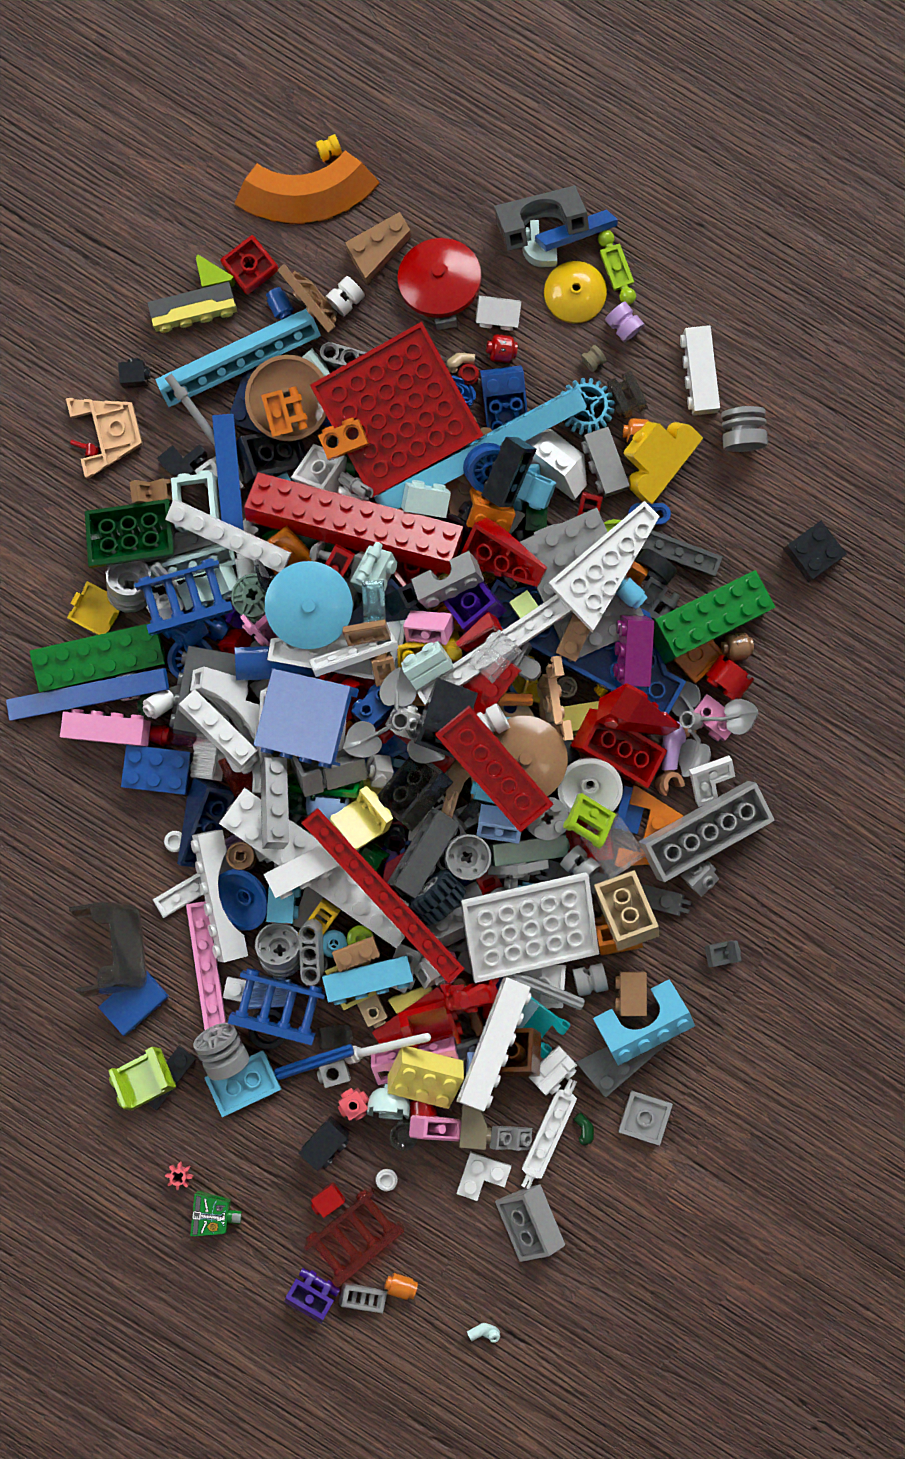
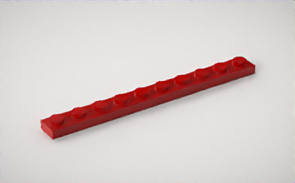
(382, 895)

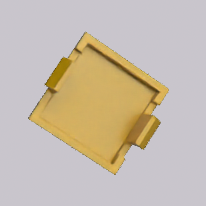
(93, 609)

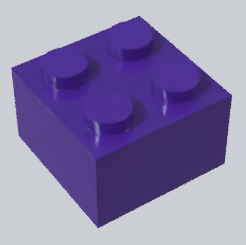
(474, 604)

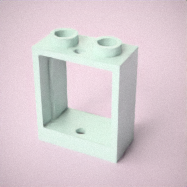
(201, 477)

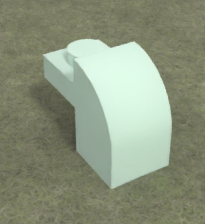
(534, 253)

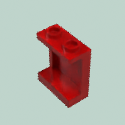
(431, 1019)

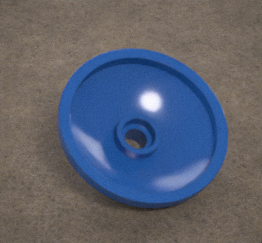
(242, 910)

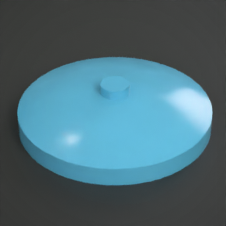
(308, 605)

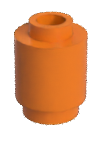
(401, 1286)

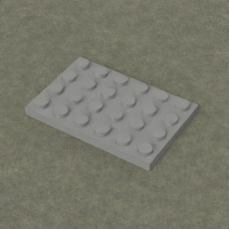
(557, 550)

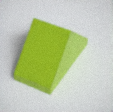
(211, 274)

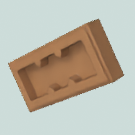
(366, 632)

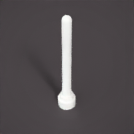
(359, 1052)

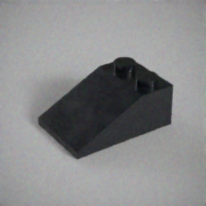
(267, 456)

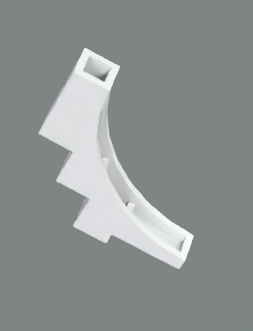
(231, 698)

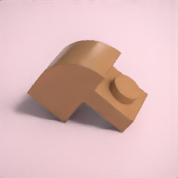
(151, 491)

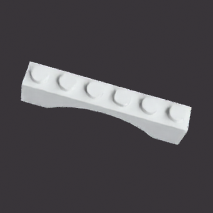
(210, 851)

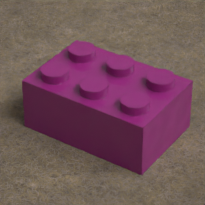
(634, 650)

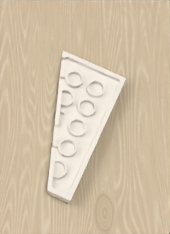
(597, 573)
(284, 653)

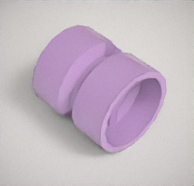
(624, 321)

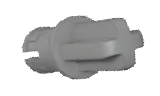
(355, 486)

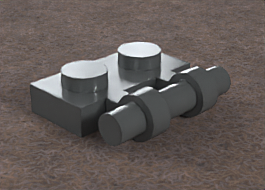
(655, 593)

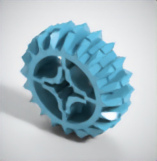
(594, 401)

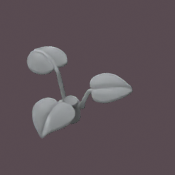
(739, 717)
(364, 741)

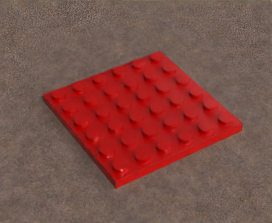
(404, 406)

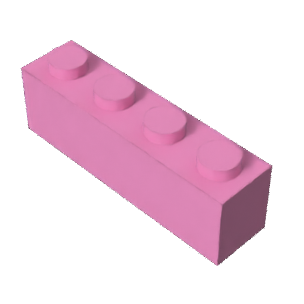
(105, 728)

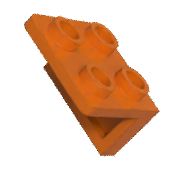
(484, 508)

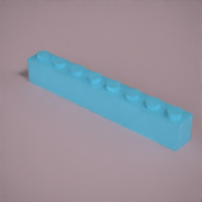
(241, 355)

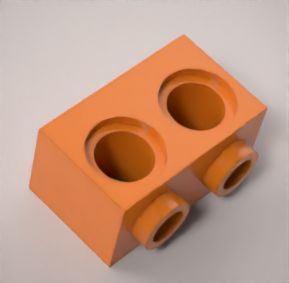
(345, 444)

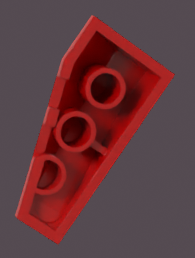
(503, 554)
(632, 711)

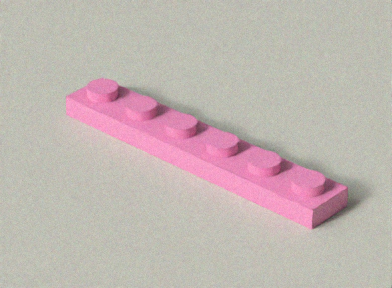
(206, 966)

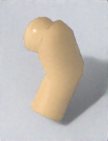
(458, 359)

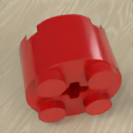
(728, 677)

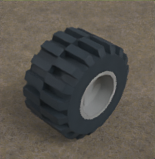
(439, 898)

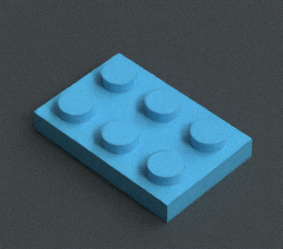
(245, 1087)

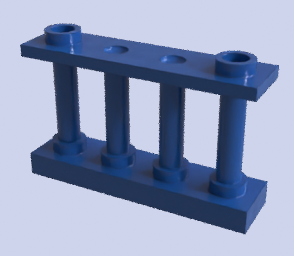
(179, 619)
(282, 1028)

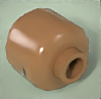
(737, 646)

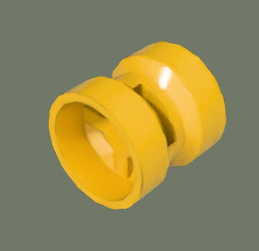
(328, 148)

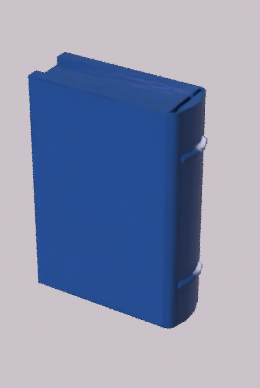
(130, 1008)

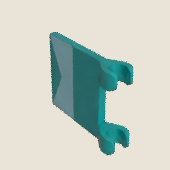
(541, 1019)

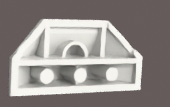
(560, 462)

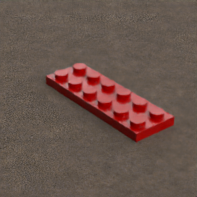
(494, 768)

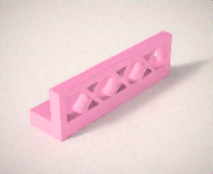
(385, 1060)

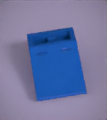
(503, 395)

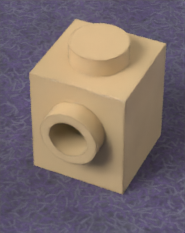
(373, 1011)

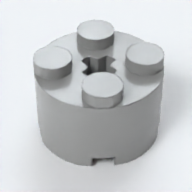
(554, 825)

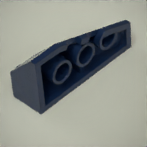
(204, 810)

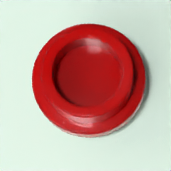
(469, 373)

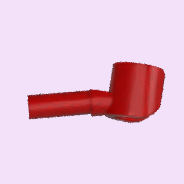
(91, 450)

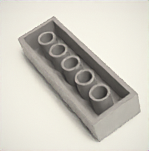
(706, 831)

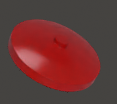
(439, 277)

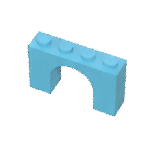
(629, 1043)

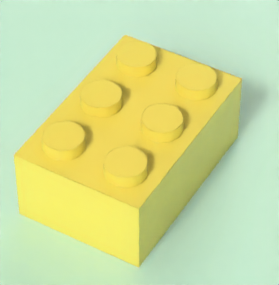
(425, 1077)

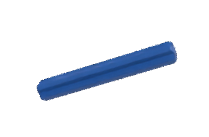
(314, 1062)

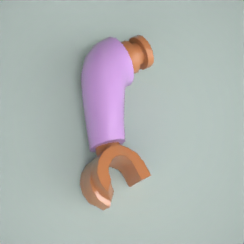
(672, 743)

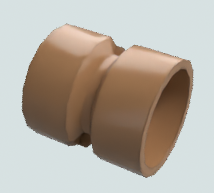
(241, 856)

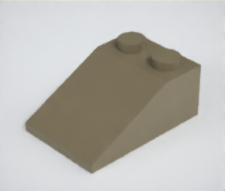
(474, 1129)

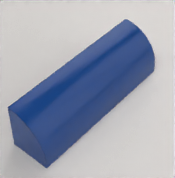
(252, 664)

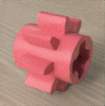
(177, 1170)

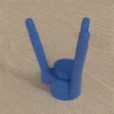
(217, 628)

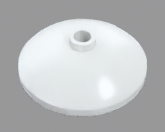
(606, 788)

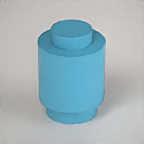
(631, 593)

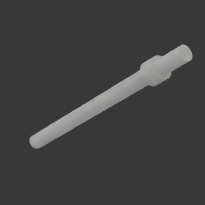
(181, 394)

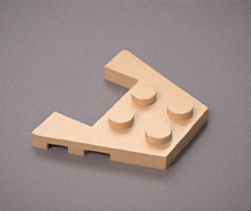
(115, 428)
(549, 694)

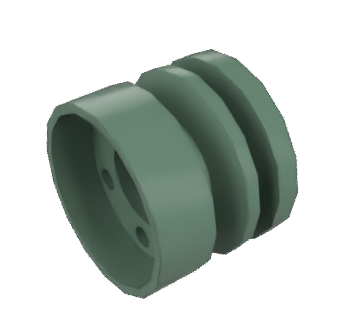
(243, 597)

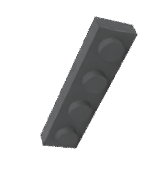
(683, 553)

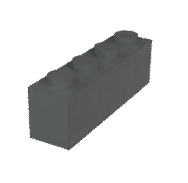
(423, 853)

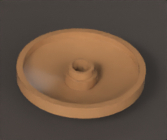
(280, 374)
(537, 749)

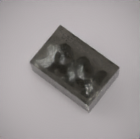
(413, 791)

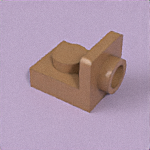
(381, 667)

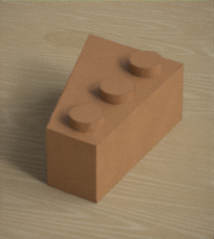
(377, 245)

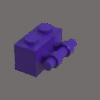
(309, 1300)

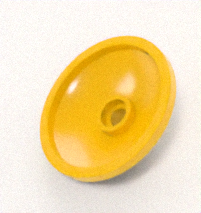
(574, 305)

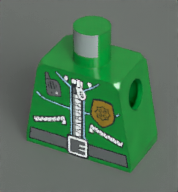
(212, 1214)

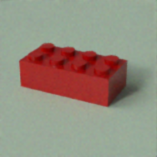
(628, 752)

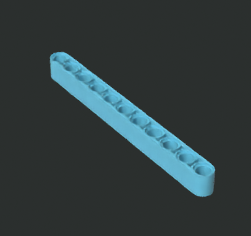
(524, 427)

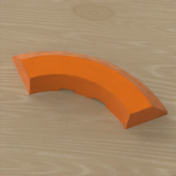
(306, 196)

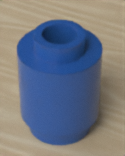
(279, 303)

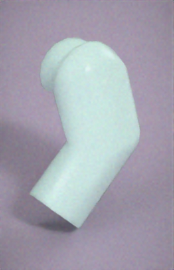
(486, 1330)

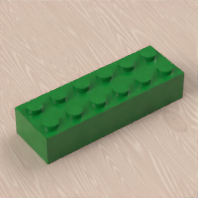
(711, 616)
(96, 657)

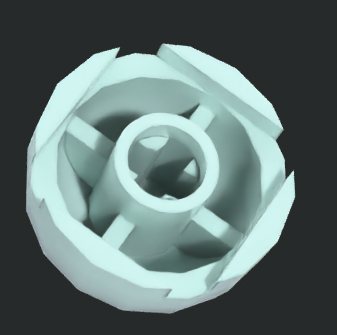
(388, 1105)

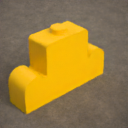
(659, 456)

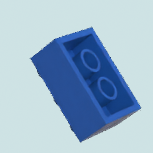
(157, 770)

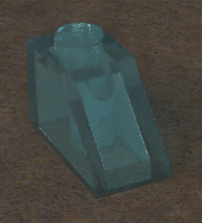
(373, 600)

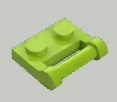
(592, 814)

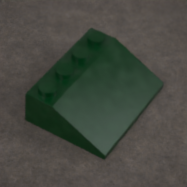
(129, 533)

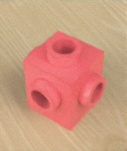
(359, 1098)

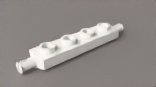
(549, 1133)

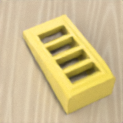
(404, 1000)

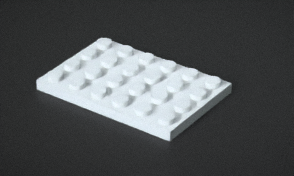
(530, 927)

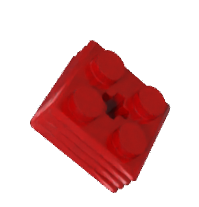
(252, 252)

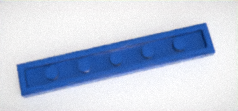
(227, 470)

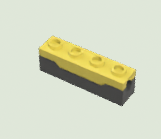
(192, 307)

